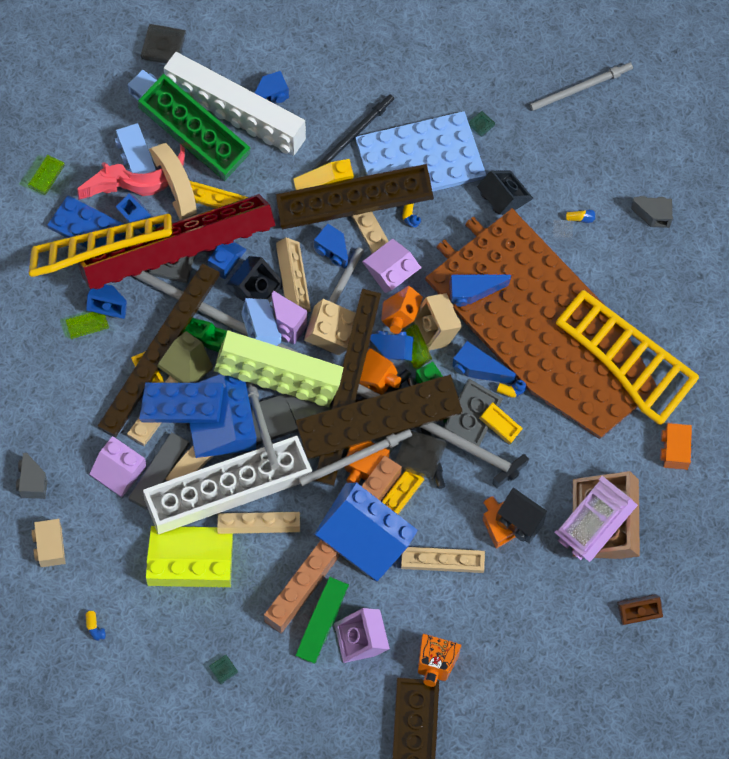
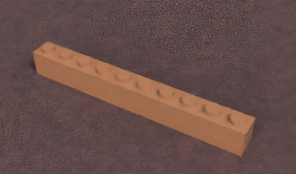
(323, 556)

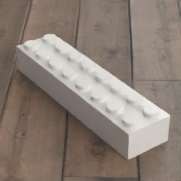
(237, 104)
(225, 485)

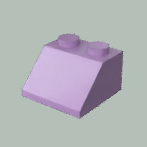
(391, 265)
(289, 317)
(117, 466)
(361, 635)

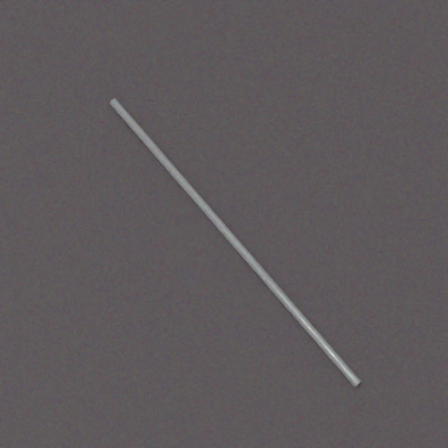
(362, 391)

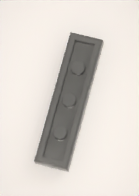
(160, 467)

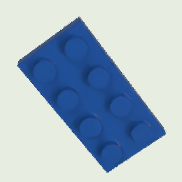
(77, 218)
(181, 403)

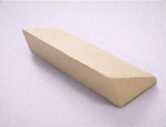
(293, 272)

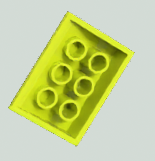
(189, 558)

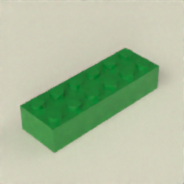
(194, 127)

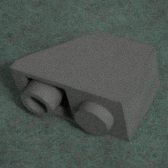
(654, 211)
(32, 479)

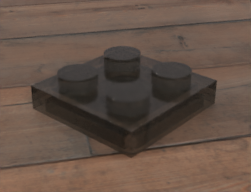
(162, 43)
(420, 454)

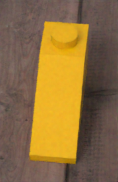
(325, 174)

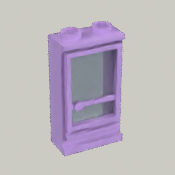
(595, 520)

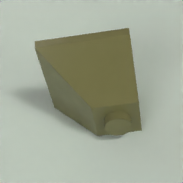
(186, 359)

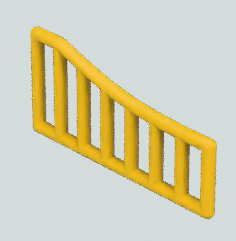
(91, 237)
(620, 373)

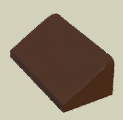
(640, 609)

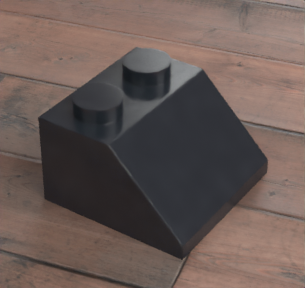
(503, 191)
(255, 280)
(521, 516)

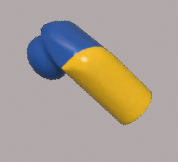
(583, 216)
(411, 219)
(513, 390)
(91, 625)

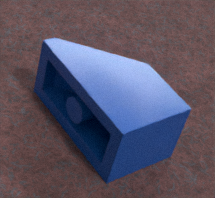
(225, 258)
(107, 301)

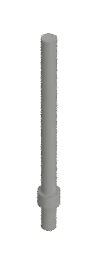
(613, 73)
(345, 277)
(253, 397)
(391, 440)

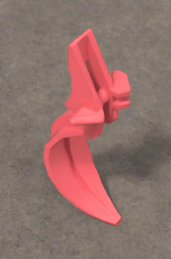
(117, 176)

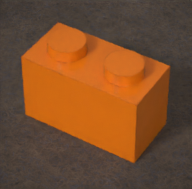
(676, 446)

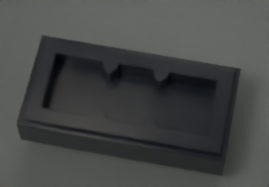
(513, 471)

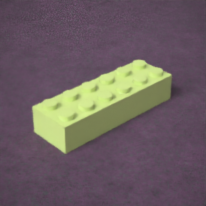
(278, 369)

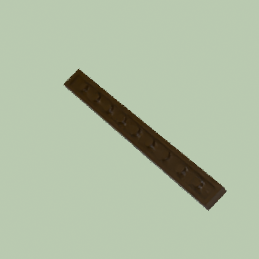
(147, 366)
(353, 367)

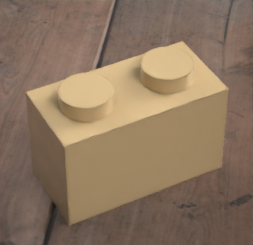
(49, 543)

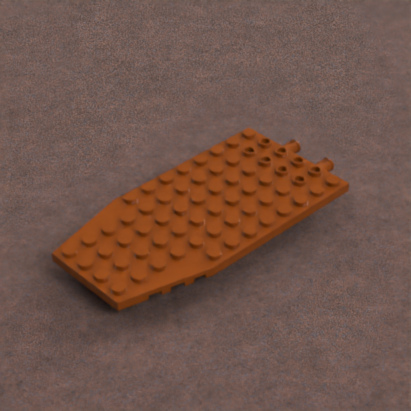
(522, 325)

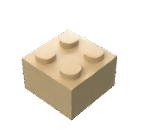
(437, 321)
(330, 327)

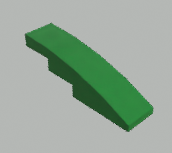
(207, 333)
(322, 620)

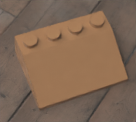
(626, 540)

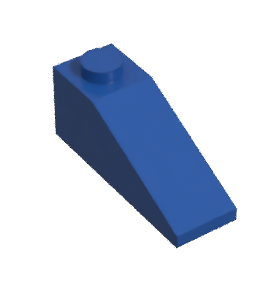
(471, 288)
(479, 365)

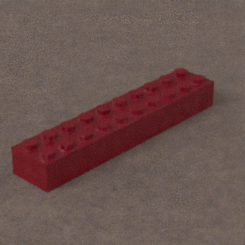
(187, 239)

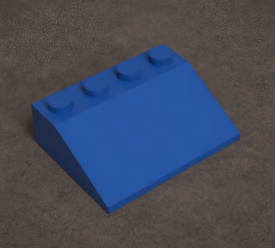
(235, 427)
(365, 531)

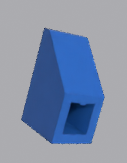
(273, 88)
(134, 210)
(332, 245)
(393, 346)

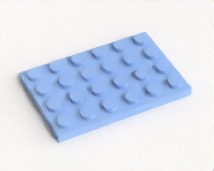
(439, 142)

